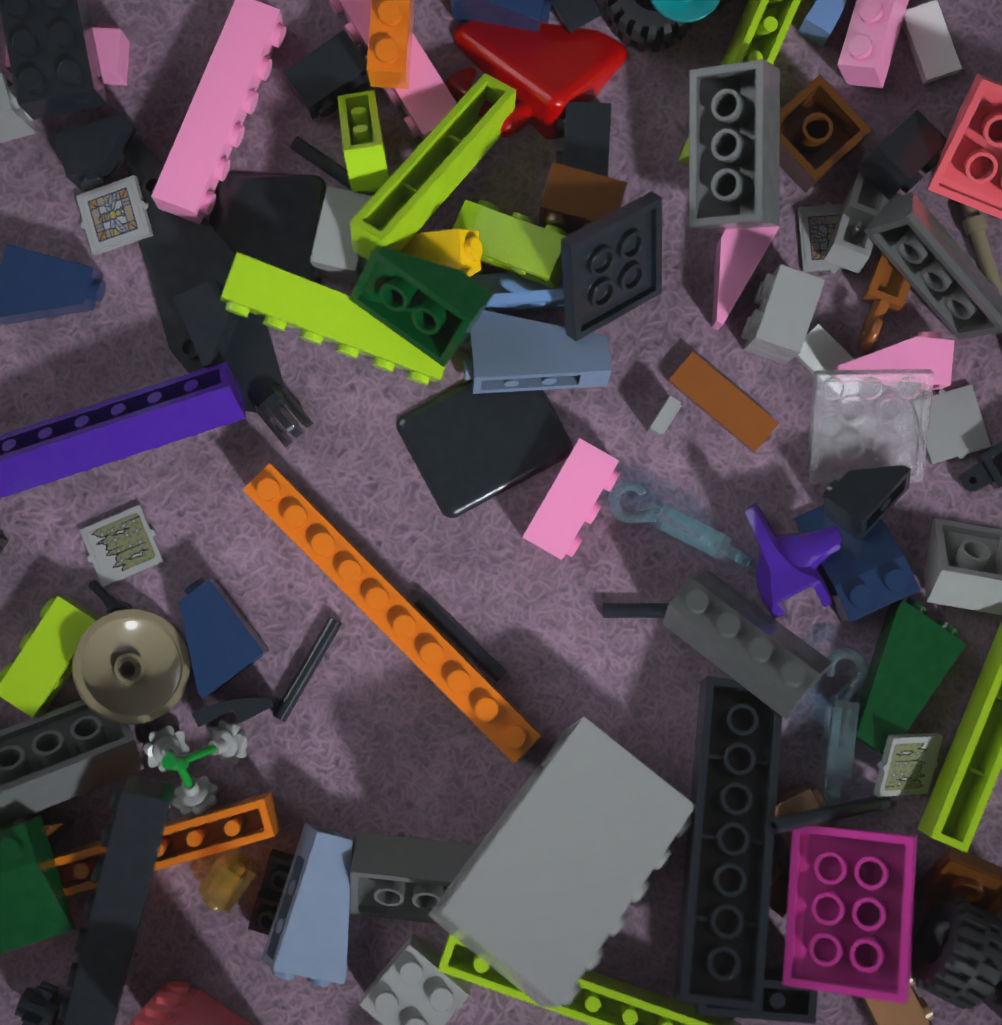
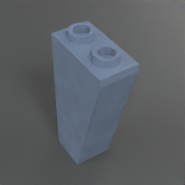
(532, 355)
(313, 911)

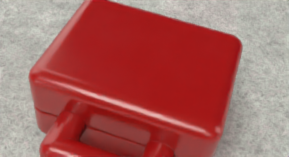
(542, 66)

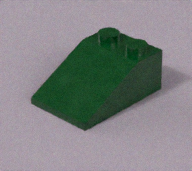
(420, 301)
(30, 887)

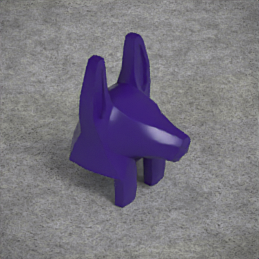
(790, 561)

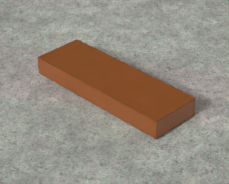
(723, 402)

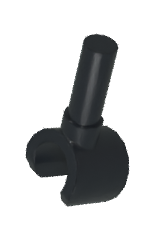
(108, 600)

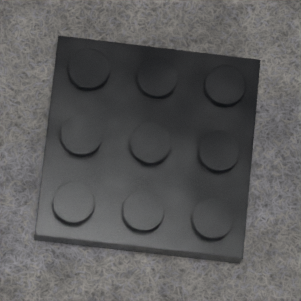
(612, 265)

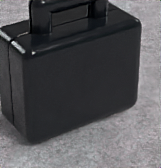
(271, 218)
(481, 443)

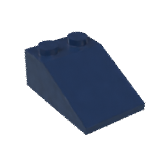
(864, 571)

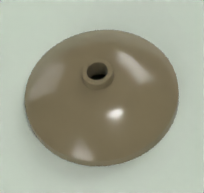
(152, 651)

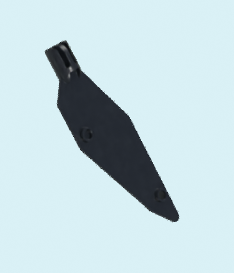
(185, 256)

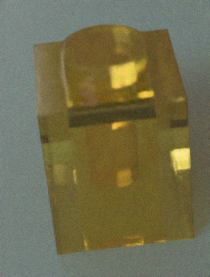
(228, 880)

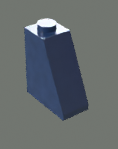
(510, 13)
(45, 286)
(217, 636)

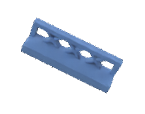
(519, 294)

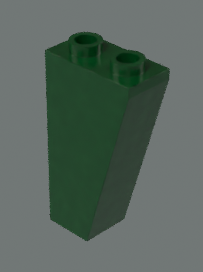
(904, 671)

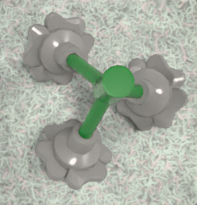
(170, 752)

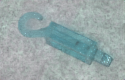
(677, 526)
(840, 726)

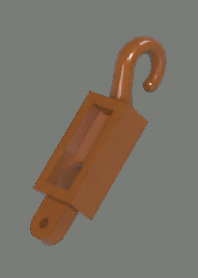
(885, 291)

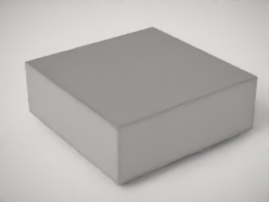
(664, 417)

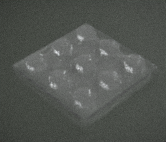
(868, 421)

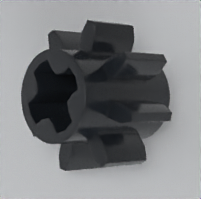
(39, 1005)

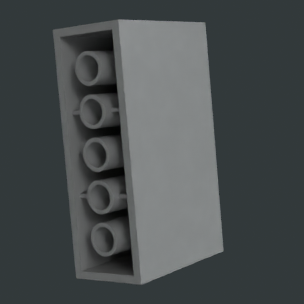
(564, 864)

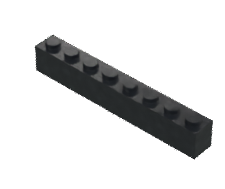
(119, 901)

